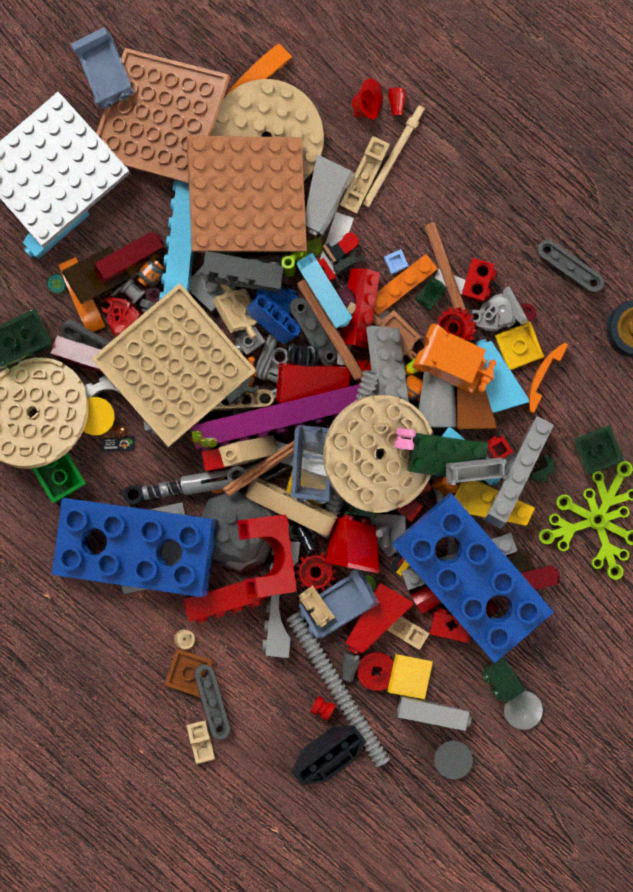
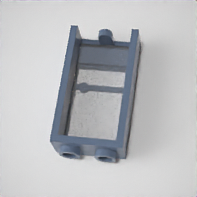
(308, 473)

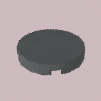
(453, 759)

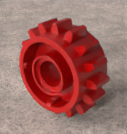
(464, 321)
(316, 582)

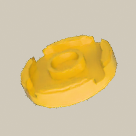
(100, 416)

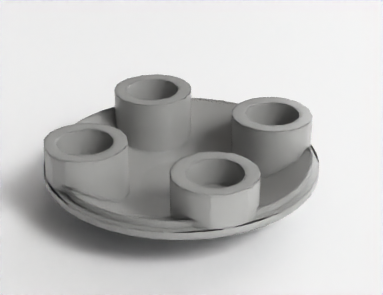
(523, 711)

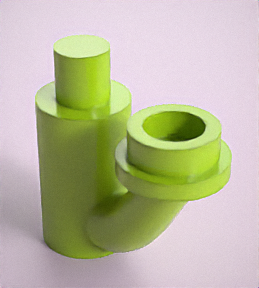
(289, 263)

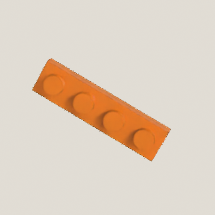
(404, 283)

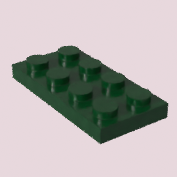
(435, 451)

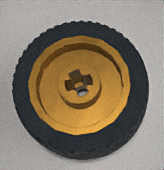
(621, 329)

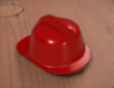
(367, 100)

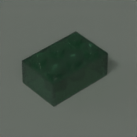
(23, 338)

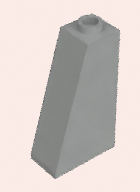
(326, 193)
(438, 402)
(433, 713)

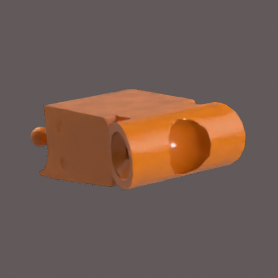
(454, 360)

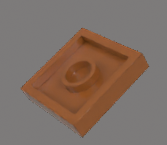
(182, 671)

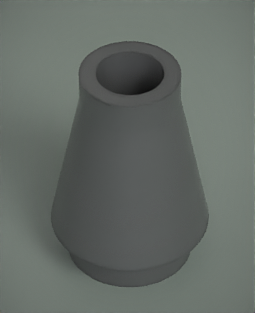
(350, 664)

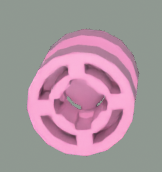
(404, 443)

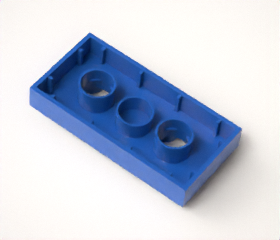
(134, 547)
(472, 577)

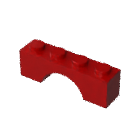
(364, 286)

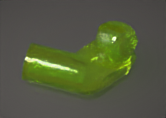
(205, 442)

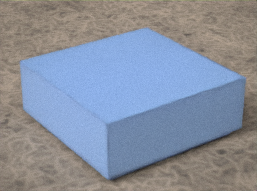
(396, 262)

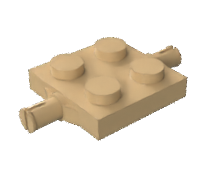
(233, 310)

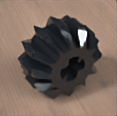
(303, 355)

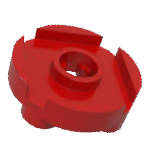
(366, 667)

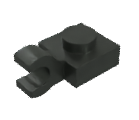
(343, 264)
(237, 395)

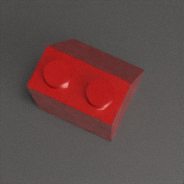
(353, 544)

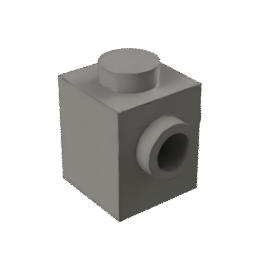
(248, 345)

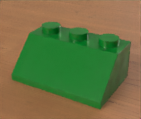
(60, 478)

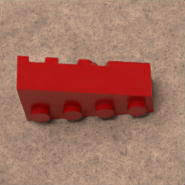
(218, 601)

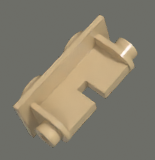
(317, 606)

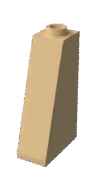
(248, 451)

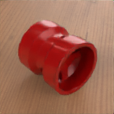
(322, 708)

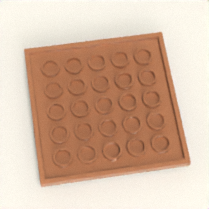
(167, 106)
(246, 194)

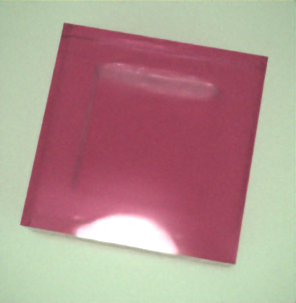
(346, 295)

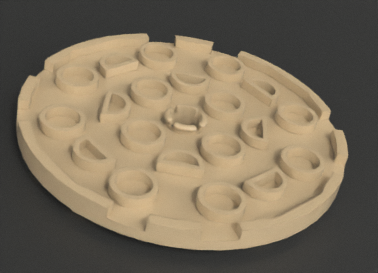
(275, 109)
(60, 417)
(352, 459)

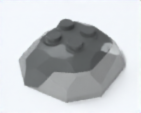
(227, 548)

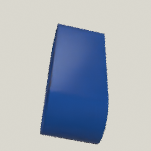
(273, 319)

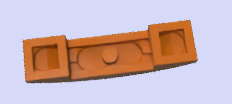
(265, 66)
(88, 311)
(533, 396)

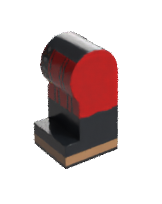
(341, 248)

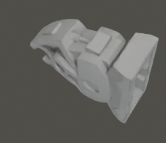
(503, 312)

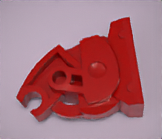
(120, 314)

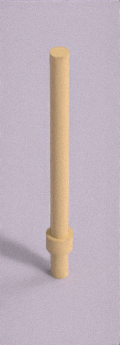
(411, 125)

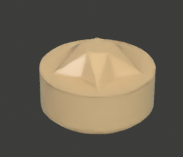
(184, 639)

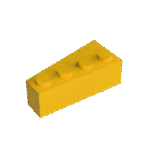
(478, 498)

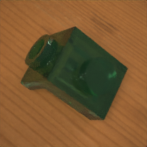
(431, 293)
(542, 474)

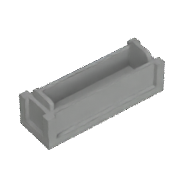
(475, 470)

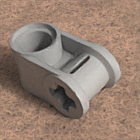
(272, 366)

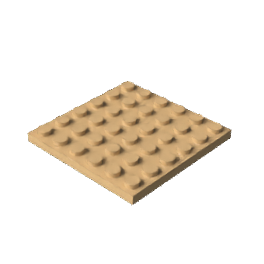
(173, 365)

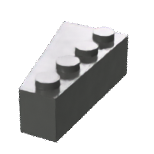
(242, 272)

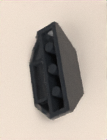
(328, 754)

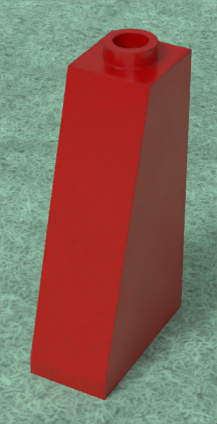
(305, 381)
(378, 619)

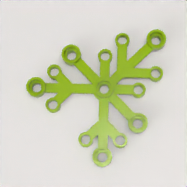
(608, 499)

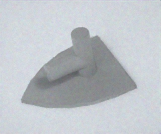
(388, 529)

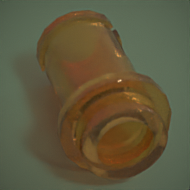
(115, 431)

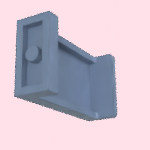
(103, 68)
(346, 602)

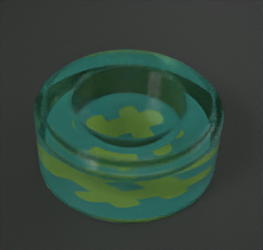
(56, 283)

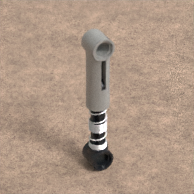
(188, 485)

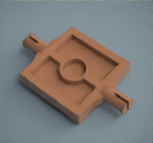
(407, 334)

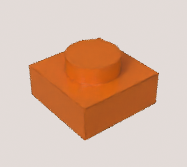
(442, 486)

